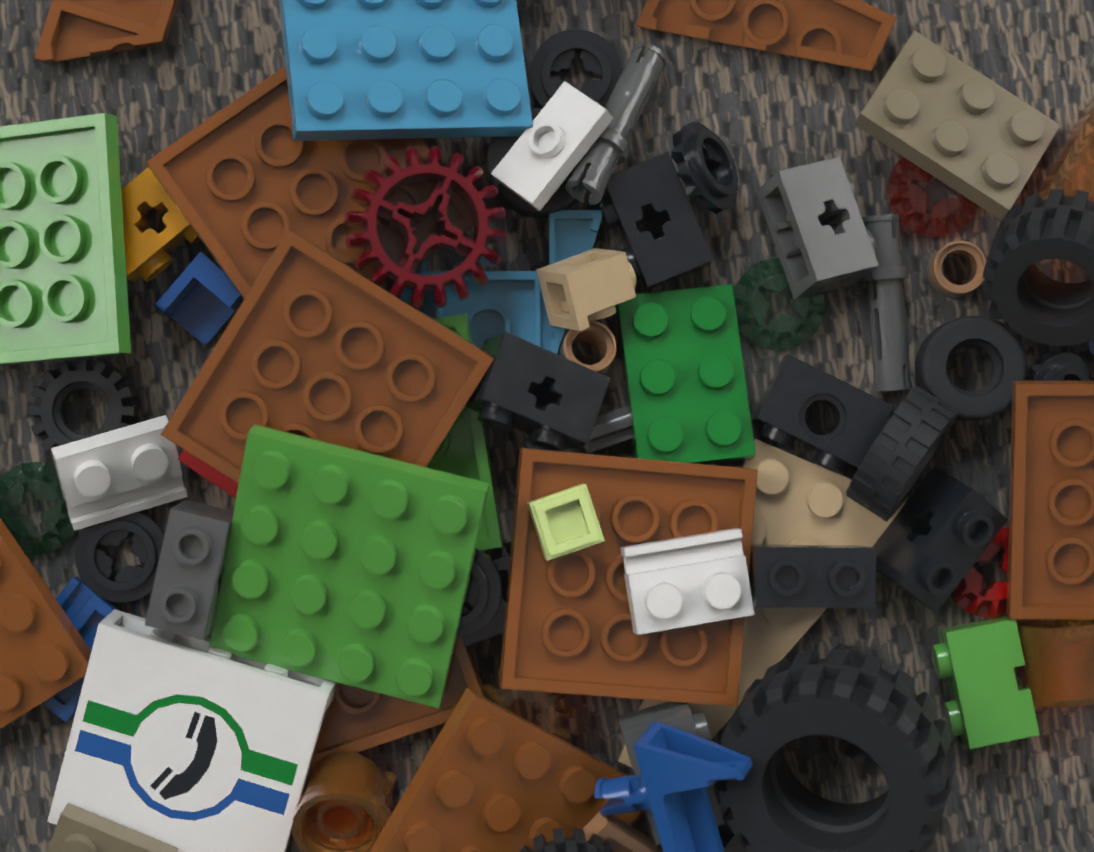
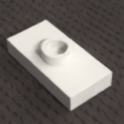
(552, 146)

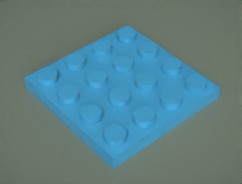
(404, 69)

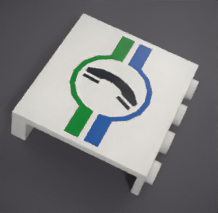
(190, 740)

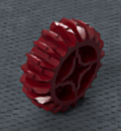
(451, 238)

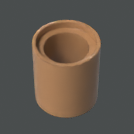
(975, 259)
(597, 335)

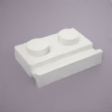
(118, 473)
(687, 581)

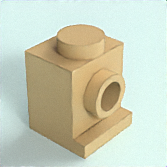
(586, 287)

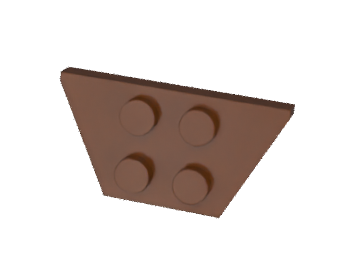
(103, 28)

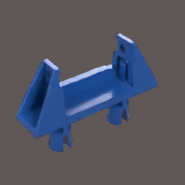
(674, 786)

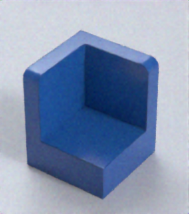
(201, 299)

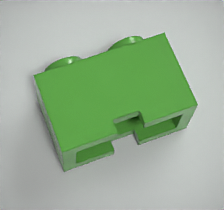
(983, 684)

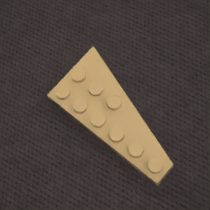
(792, 507)

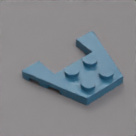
(514, 298)

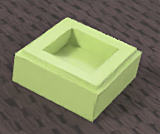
(565, 521)

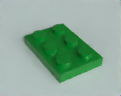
(685, 376)

